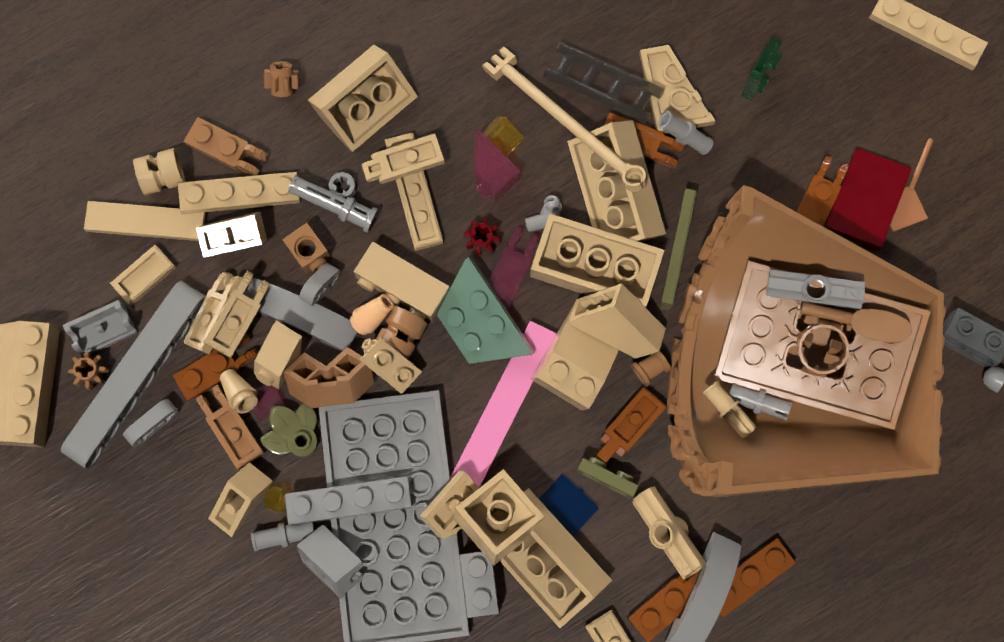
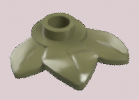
(288, 427)

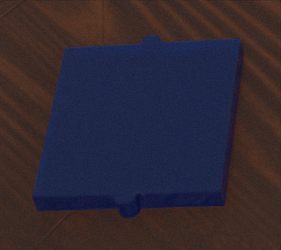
(568, 504)

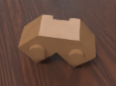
(337, 383)

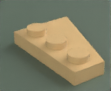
(679, 96)

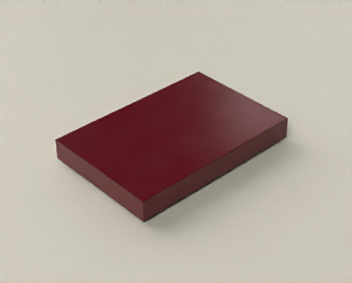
(868, 198)

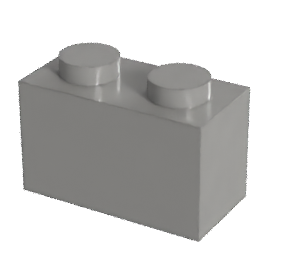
(478, 585)

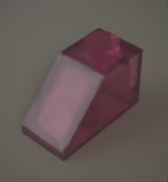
(492, 169)

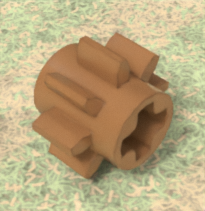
(281, 79)
(93, 376)

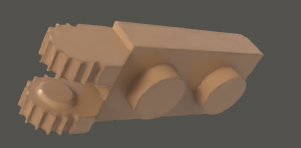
(223, 146)
(231, 430)

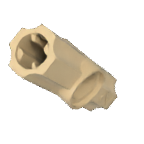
(677, 545)

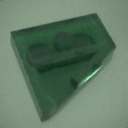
(757, 79)

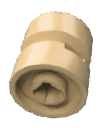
(159, 171)

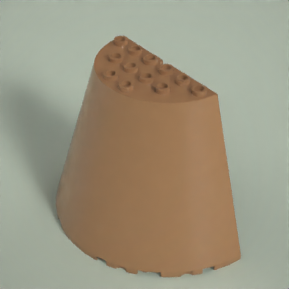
(813, 443)

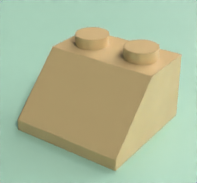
(498, 517)

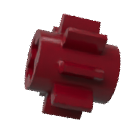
(484, 230)

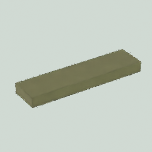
(677, 249)

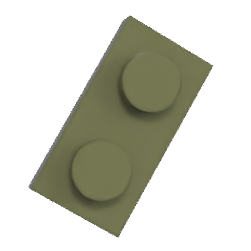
(596, 471)

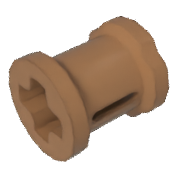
(650, 367)

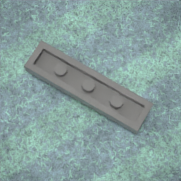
(348, 500)

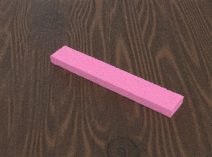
(503, 407)

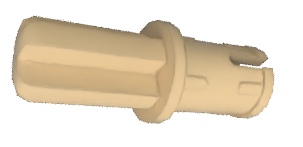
(729, 409)

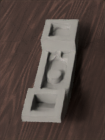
(313, 320)
(708, 592)

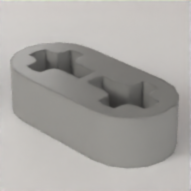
(319, 284)
(150, 422)

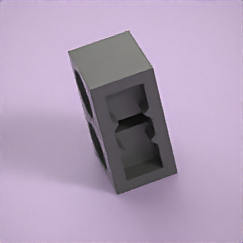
(974, 338)

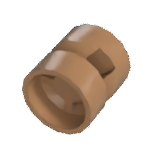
(406, 324)

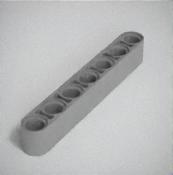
(133, 375)

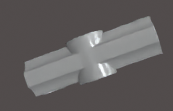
(835, 291)

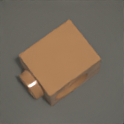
(303, 237)

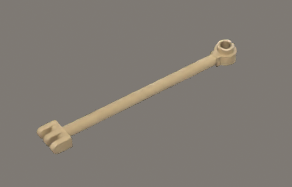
(506, 68)

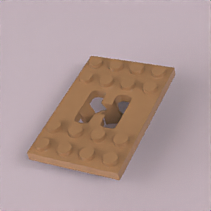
(766, 329)

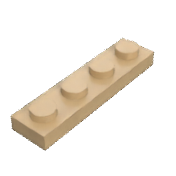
(929, 31)
(236, 193)

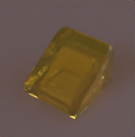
(503, 135)

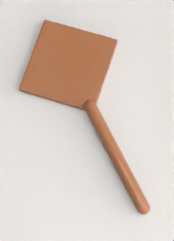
(910, 208)

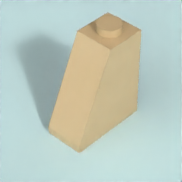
(619, 321)

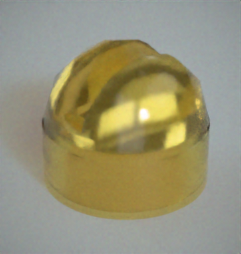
(275, 500)

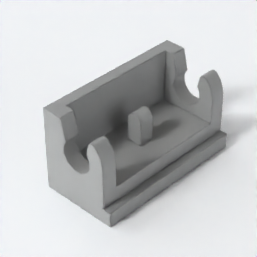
(100, 328)
(330, 560)

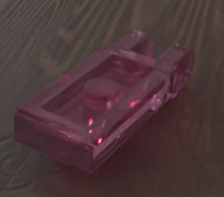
(512, 268)

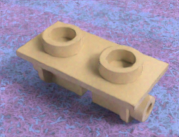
(389, 364)

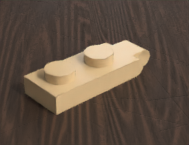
(403, 160)

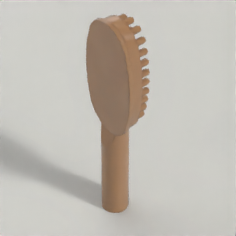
(870, 323)

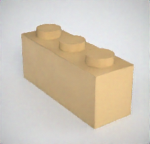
(401, 282)

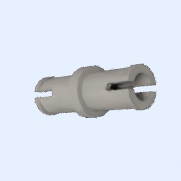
(685, 133)
(760, 402)
(281, 535)

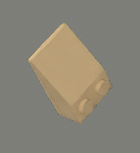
(575, 366)

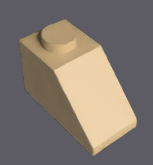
(277, 354)
(240, 499)

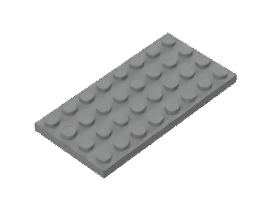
(409, 573)

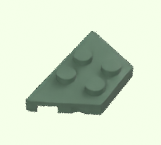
(480, 320)

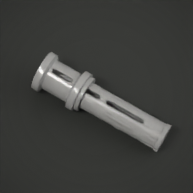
(346, 208)

